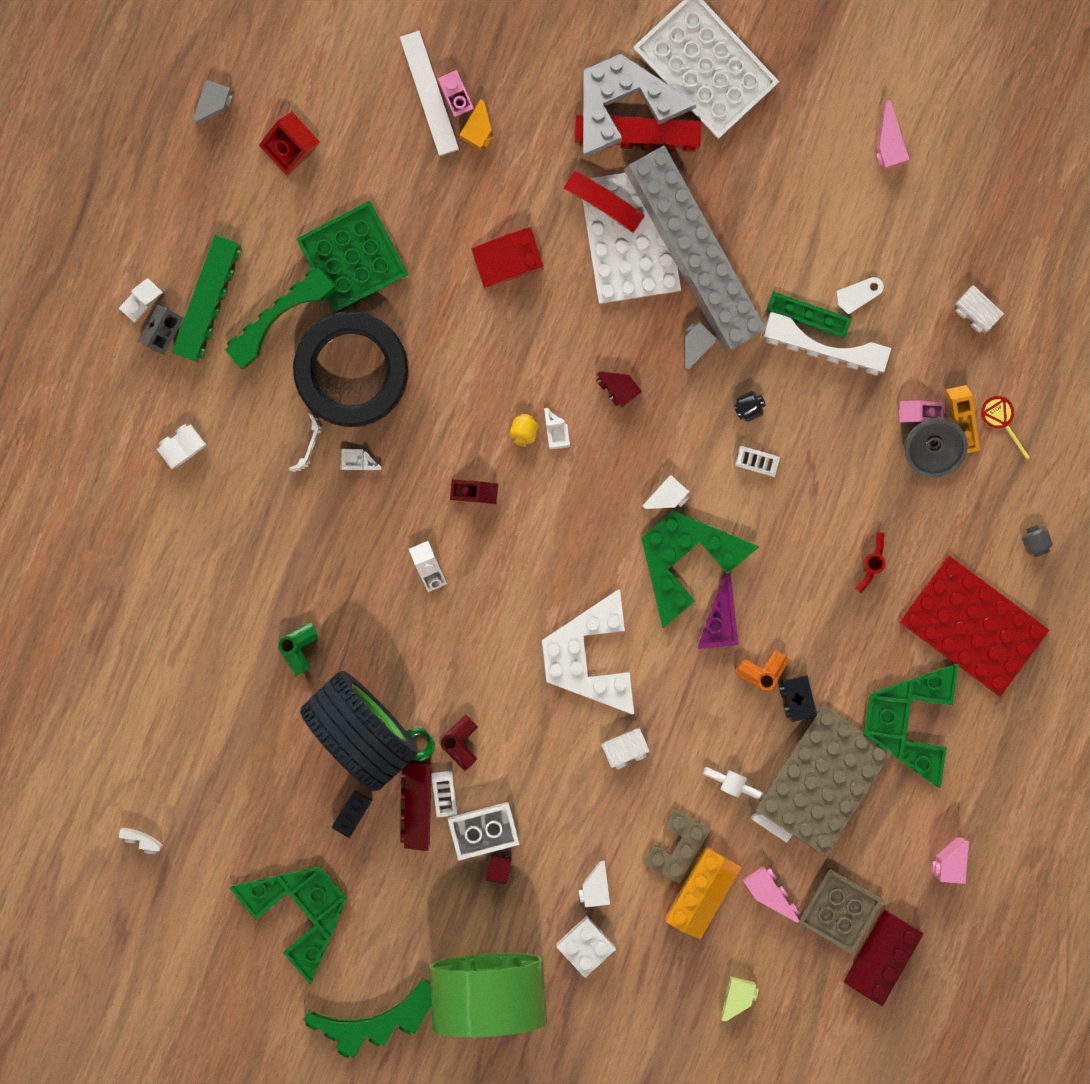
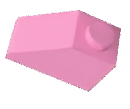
(920, 411)

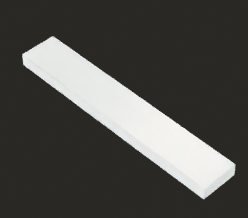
(429, 93)

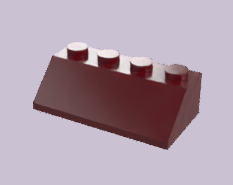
(417, 806)
(883, 957)

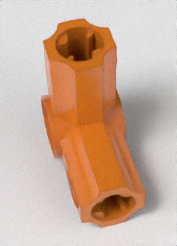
(772, 669)

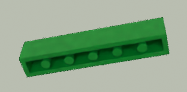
(206, 298)

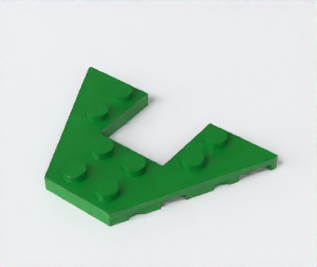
(673, 540)
(889, 716)
(315, 895)

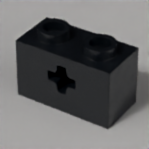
(806, 706)
(351, 813)

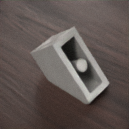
(212, 102)
(696, 344)

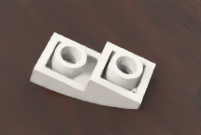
(146, 842)

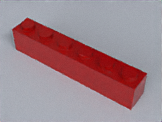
(650, 134)

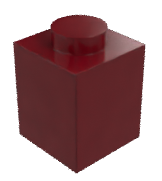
(499, 867)

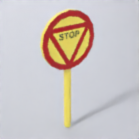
(998, 413)

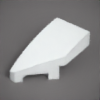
(556, 431)

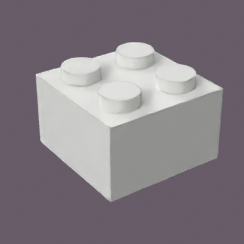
(585, 946)

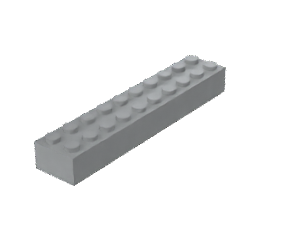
(694, 248)

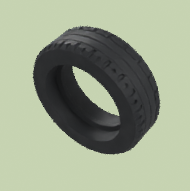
(305, 364)

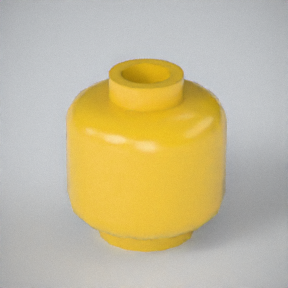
(524, 430)

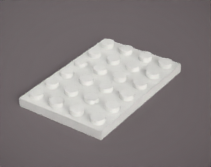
(706, 64)
(626, 262)

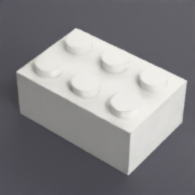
(483, 831)

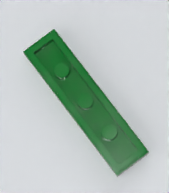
(809, 314)

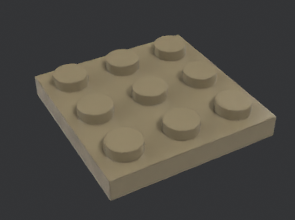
(840, 911)

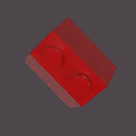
(289, 143)

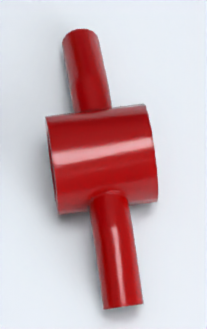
(878, 554)

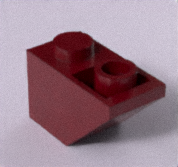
(620, 386)

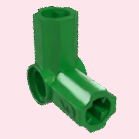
(300, 638)

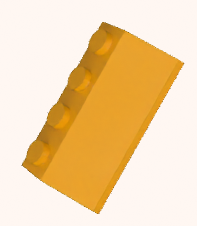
(702, 893)

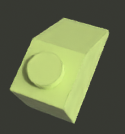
(738, 997)

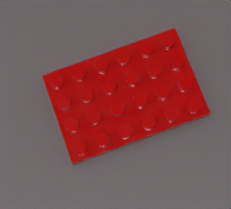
(974, 626)

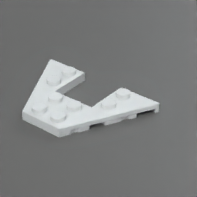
(566, 656)

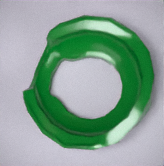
(427, 752)

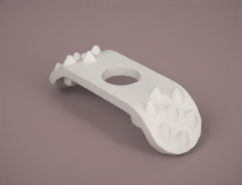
(304, 462)

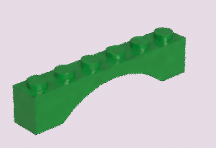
(248, 345)

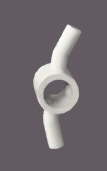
(733, 783)

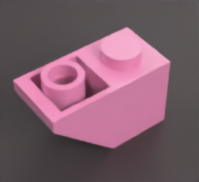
(455, 93)

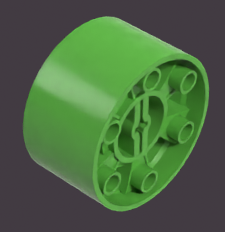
(488, 994)

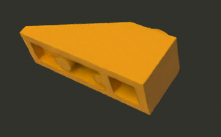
(963, 413)

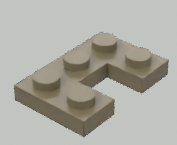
(692, 837)

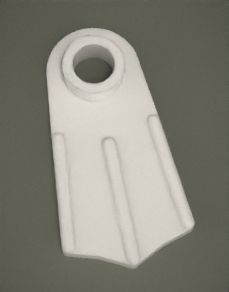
(858, 294)

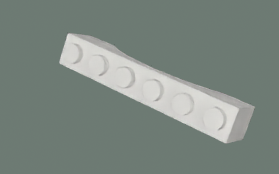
(784, 331)

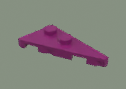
(721, 623)

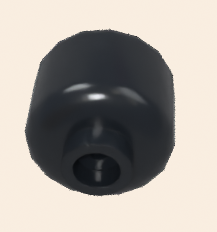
(749, 406)

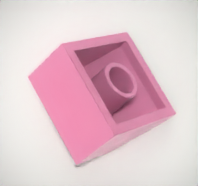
(951, 862)

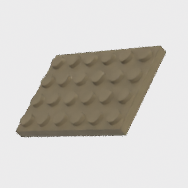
(823, 781)

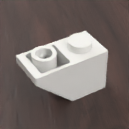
(427, 566)

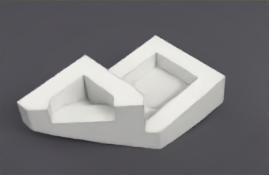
(357, 460)

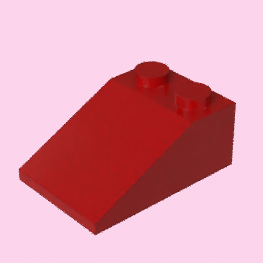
(507, 257)

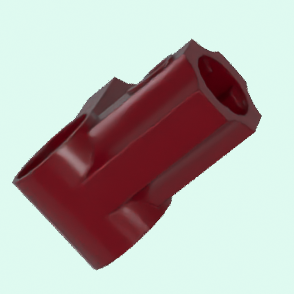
(459, 751)

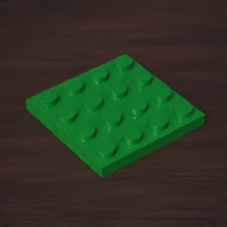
(354, 255)

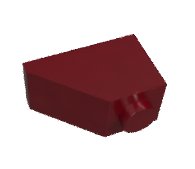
(474, 491)

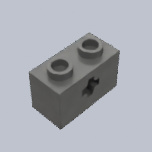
(160, 329)

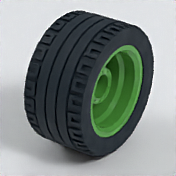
(358, 731)

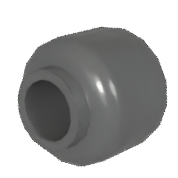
(1037, 541)

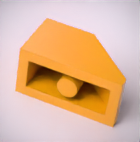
(478, 128)

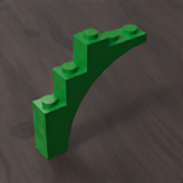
(378, 1029)

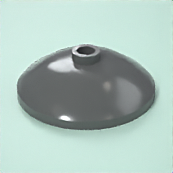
(936, 458)

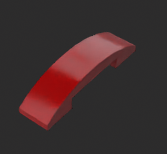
(604, 201)

